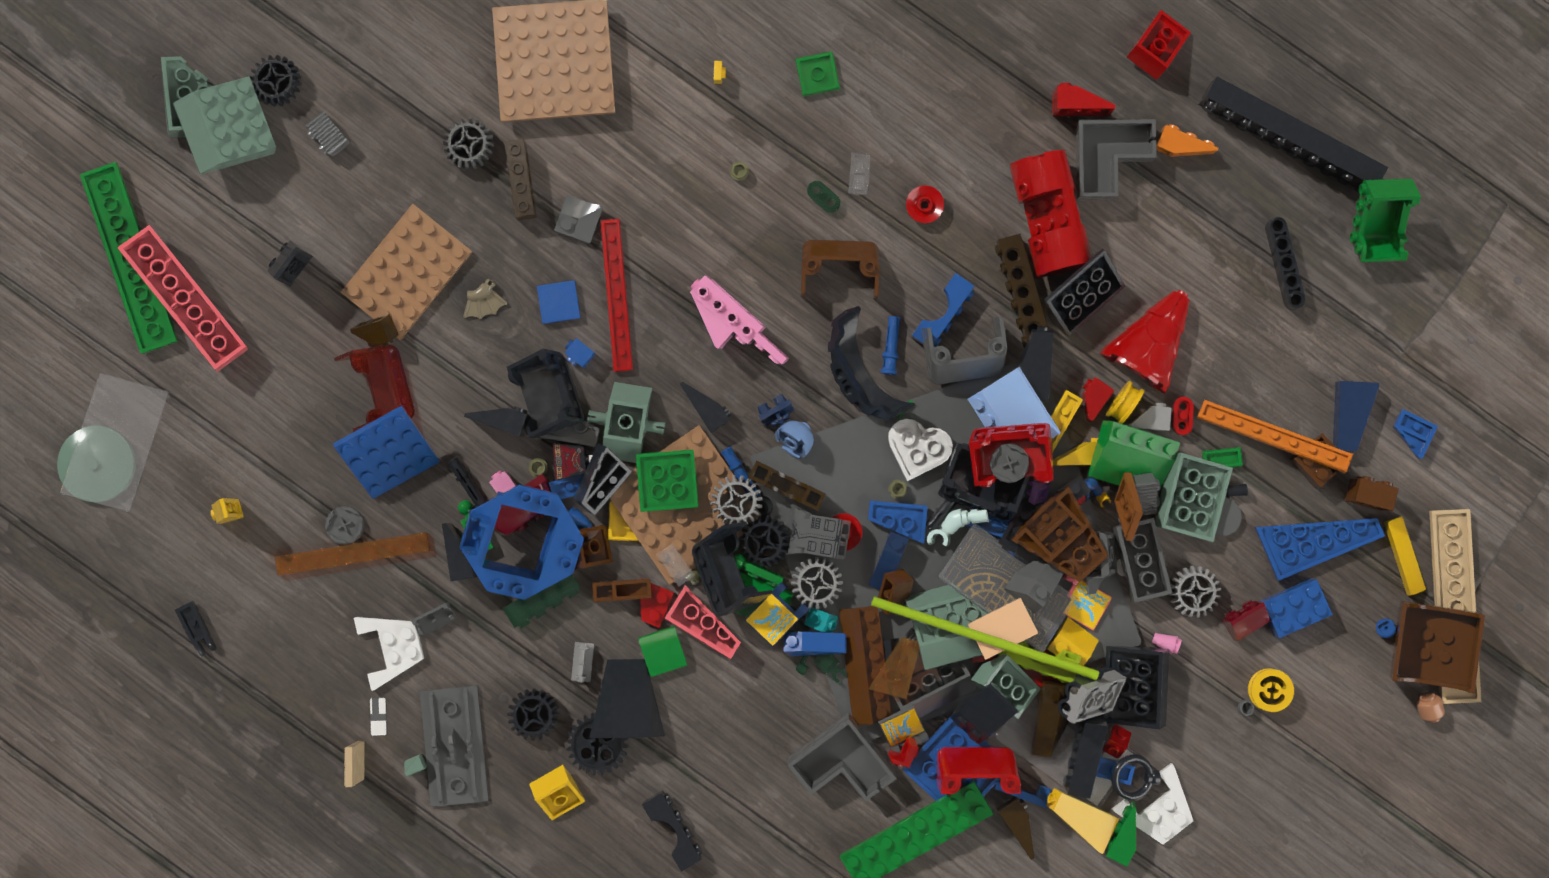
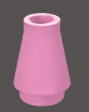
(1167, 642)

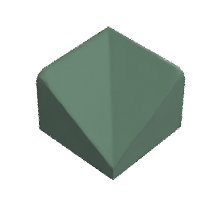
(414, 765)

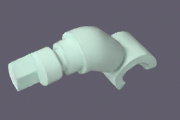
(954, 521)

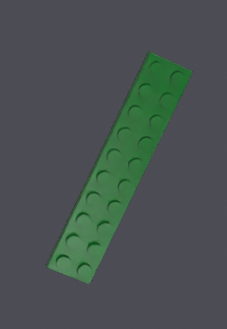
(116, 225)

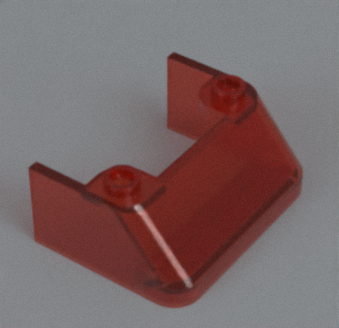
(385, 379)

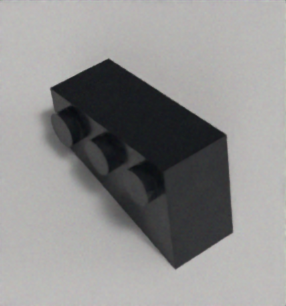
(600, 480)

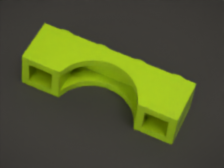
(1045, 669)

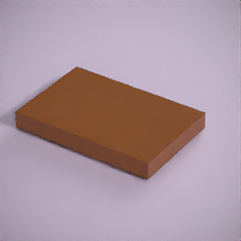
(1128, 506)

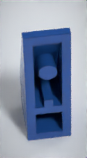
(814, 643)

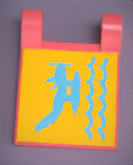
(1086, 608)

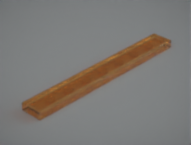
(352, 553)

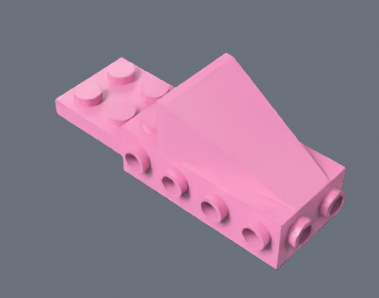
(723, 325)

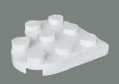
(918, 448)

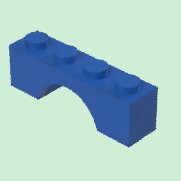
(956, 291)

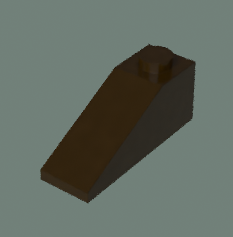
(1017, 819)

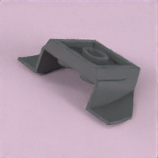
(1109, 565)

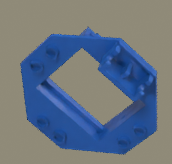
(557, 555)

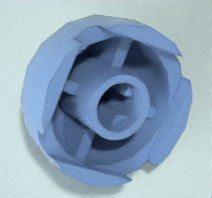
(796, 438)

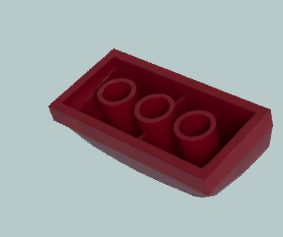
(515, 519)

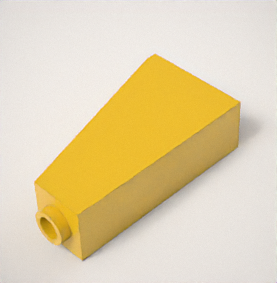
(1086, 820)

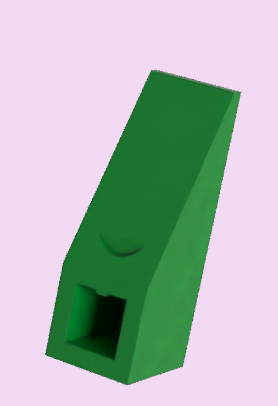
(1123, 842)

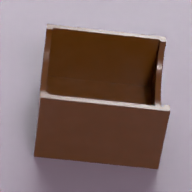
(1437, 646)

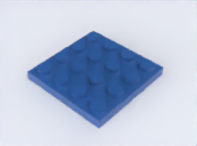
(386, 452)
(924, 766)

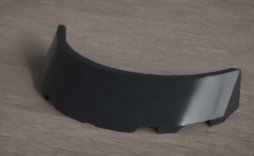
(851, 373)

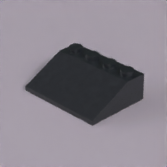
(1084, 293)
(1145, 688)

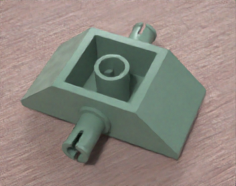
(624, 402)

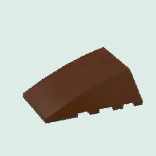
(1062, 536)

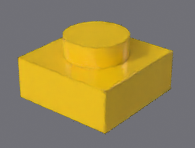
(719, 72)

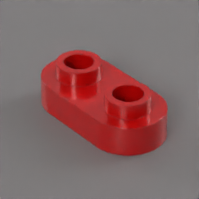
(1184, 416)

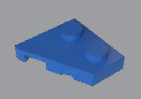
(1415, 432)

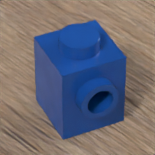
(578, 353)

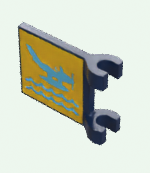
(774, 616)

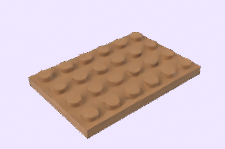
(407, 270)

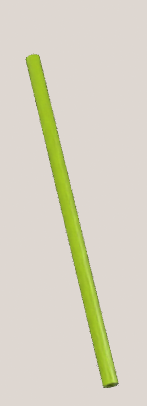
(985, 638)

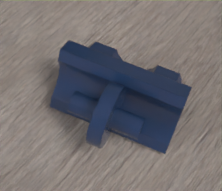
(777, 414)

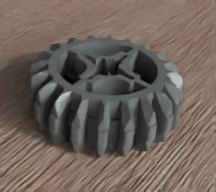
(463, 128)

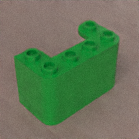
(1383, 219)

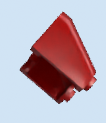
(1031, 437)
(976, 762)

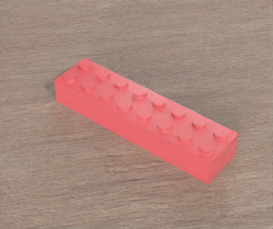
(182, 298)

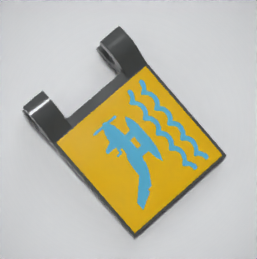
(903, 725)

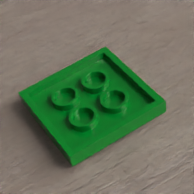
(667, 480)

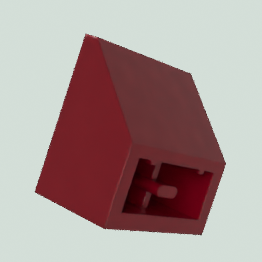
(1246, 620)

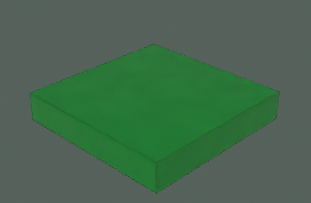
(817, 73)

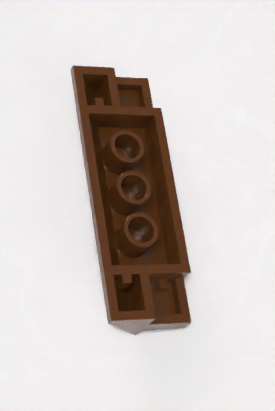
(863, 662)

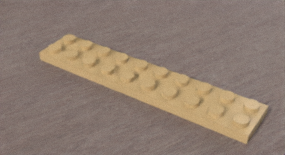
(1454, 577)

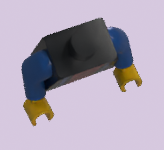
(1085, 490)

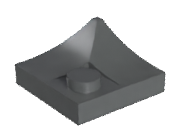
(578, 219)

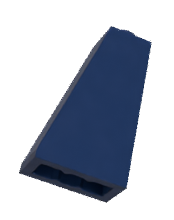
(1352, 412)

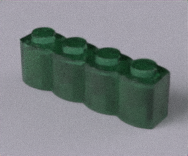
(523, 610)

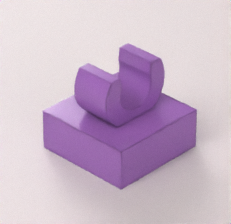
(1038, 492)

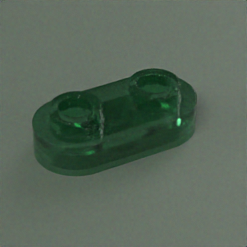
(823, 196)

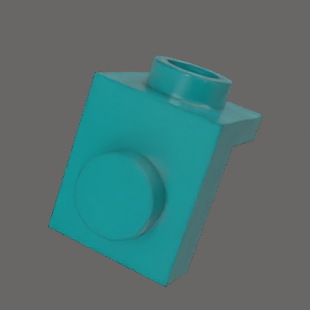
(821, 620)

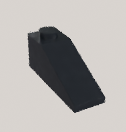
(709, 410)

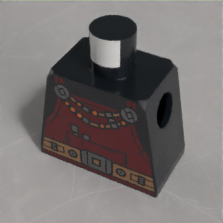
(570, 460)

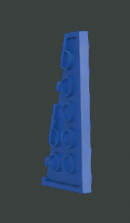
(1307, 544)

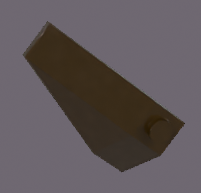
(1049, 721)

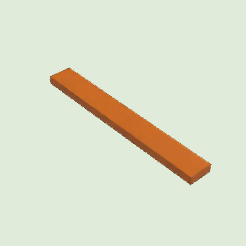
(1275, 436)

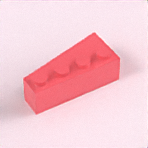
(699, 622)

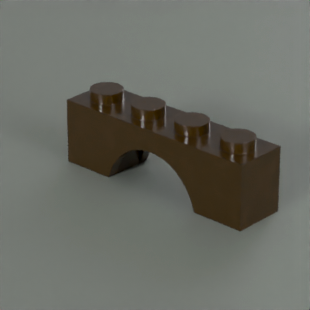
(787, 485)

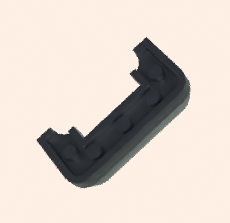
(547, 392)

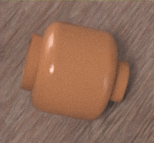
(1430, 707)

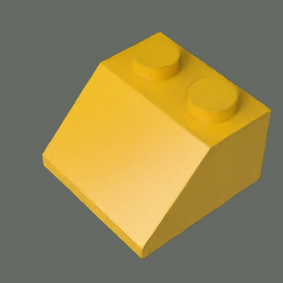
(1074, 639)
(556, 792)

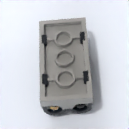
(1091, 697)

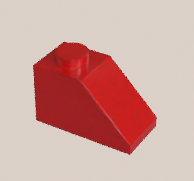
(1094, 397)

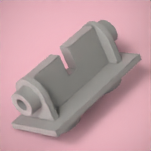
(582, 662)

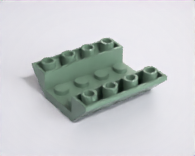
(938, 645)

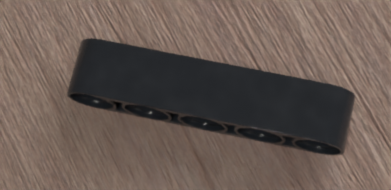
(1287, 254)

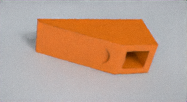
(1177, 143)

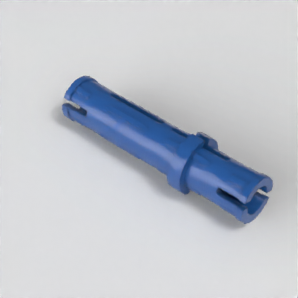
(737, 468)

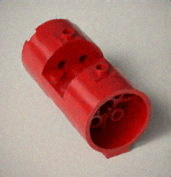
(1047, 192)

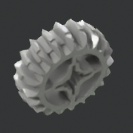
(729, 485)
(1193, 582)
(833, 588)

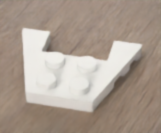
(399, 646)
(1165, 815)

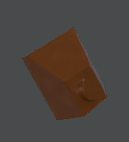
(595, 547)

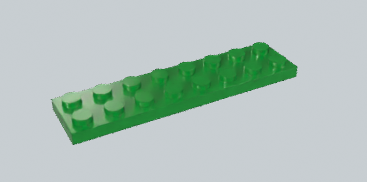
(917, 833)

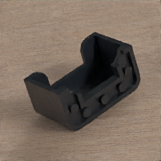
(958, 486)

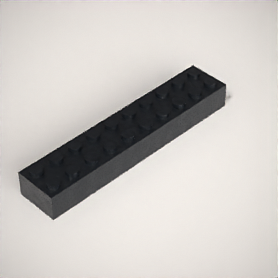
(1290, 134)

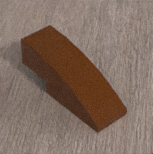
(621, 590)

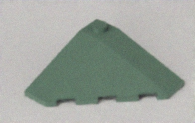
(178, 82)

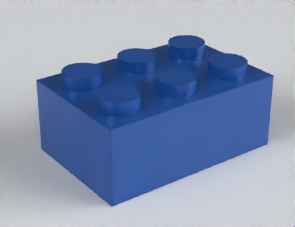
(1296, 608)

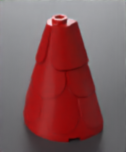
(1152, 341)

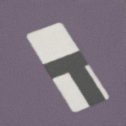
(378, 716)

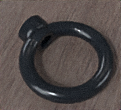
(1151, 777)

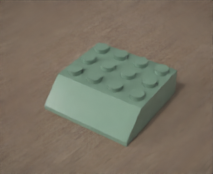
(224, 125)

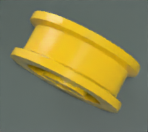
(1125, 402)
(1286, 691)

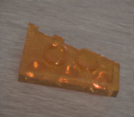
(897, 670)

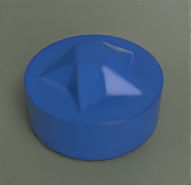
(1386, 628)

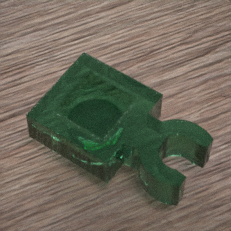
(829, 663)

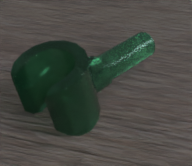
(801, 667)

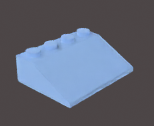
(1011, 402)

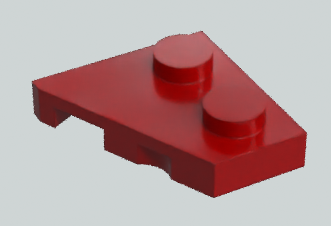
(655, 608)

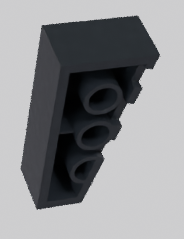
(1085, 756)

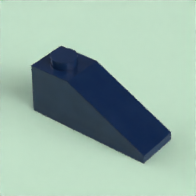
(889, 558)

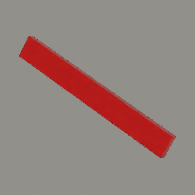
(616, 295)

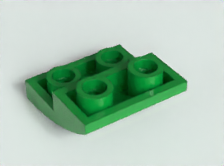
(662, 651)

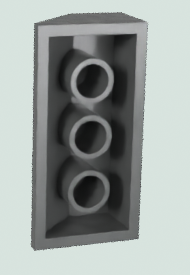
(936, 687)

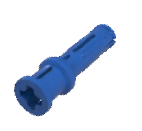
(890, 355)

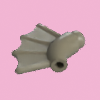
(483, 301)

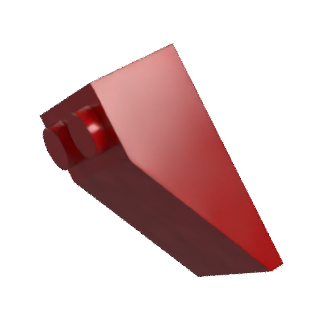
(1158, 45)
(1076, 101)

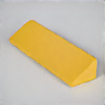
(1404, 556)

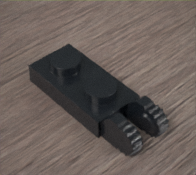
(195, 627)

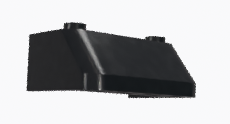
(720, 572)

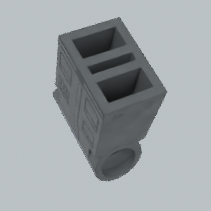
(818, 535)

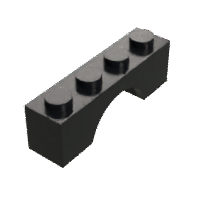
(660, 809)

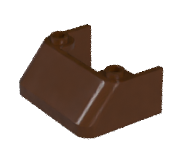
(863, 251)

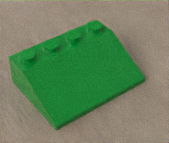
(1131, 451)

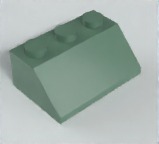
(1009, 681)

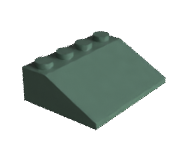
(1193, 497)

